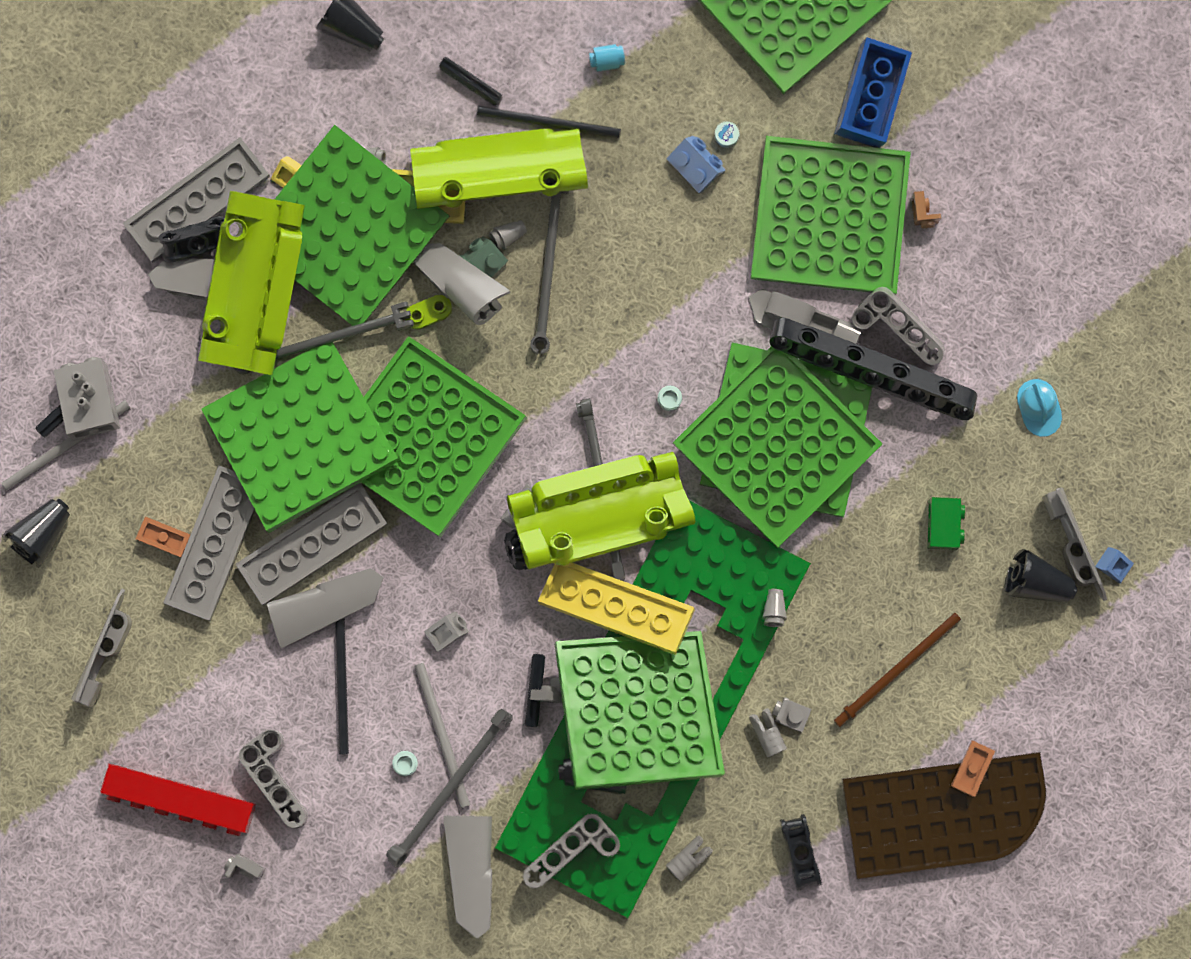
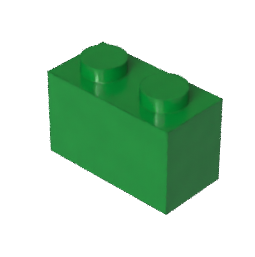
(945, 523)

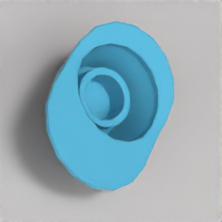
(1039, 407)

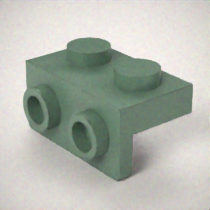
(485, 256)

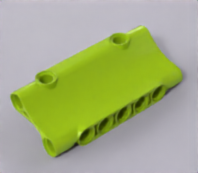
(498, 166)
(252, 283)
(600, 510)

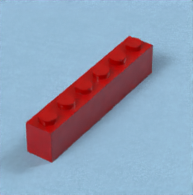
(177, 798)

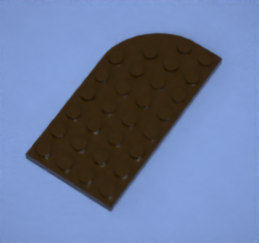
(923, 823)

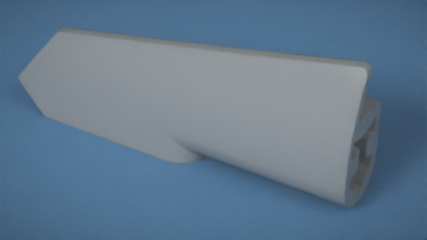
(184, 278)
(461, 282)
(773, 305)
(1059, 507)
(322, 606)
(87, 687)
(470, 870)

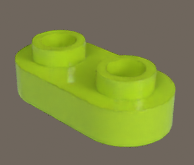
(429, 314)

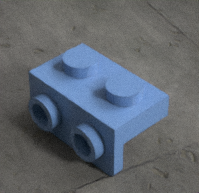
(696, 163)

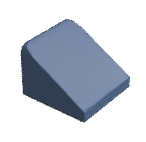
(1114, 564)

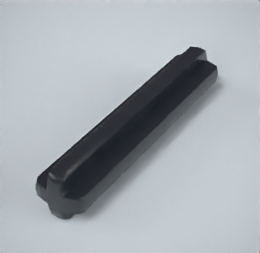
(470, 81)
(535, 683)

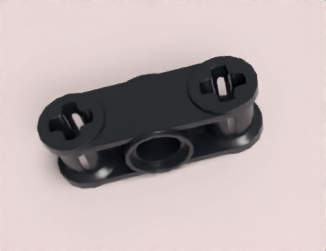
(181, 240)
(807, 865)

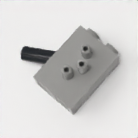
(85, 401)

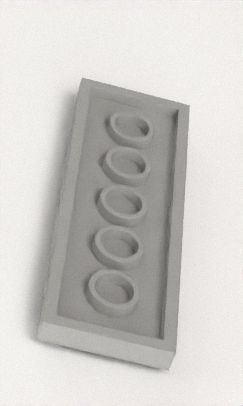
(197, 196)
(311, 544)
(212, 547)

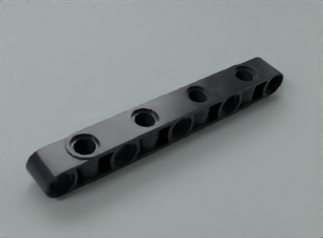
(873, 369)

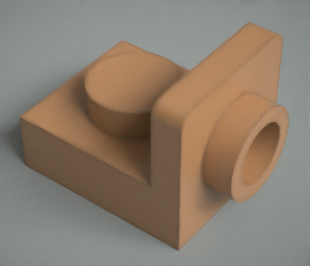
(920, 207)

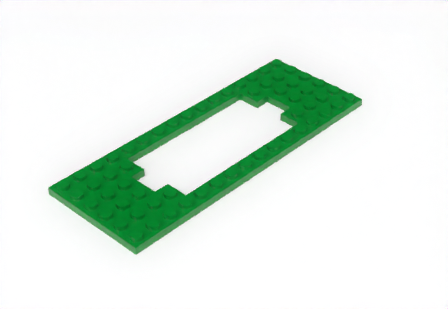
(728, 569)

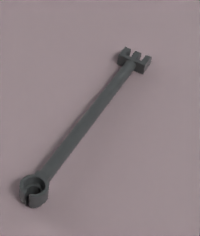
(547, 273)
(395, 318)
(585, 410)
(398, 854)

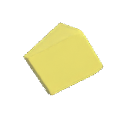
(285, 171)

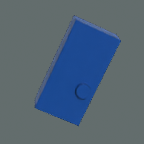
(873, 93)

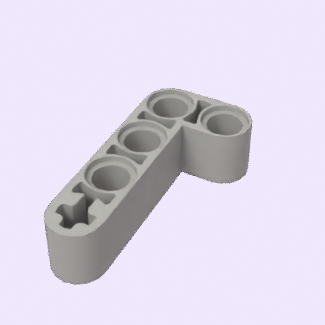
(901, 329)
(277, 782)
(567, 854)

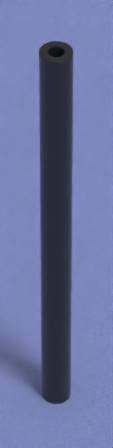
(548, 122)
(341, 687)

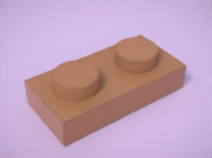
(163, 537)
(972, 768)

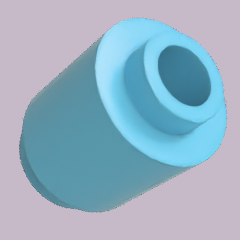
(607, 57)

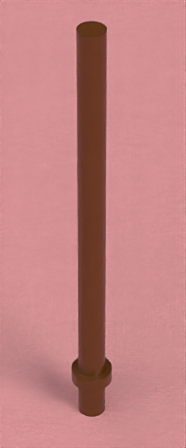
(850, 711)

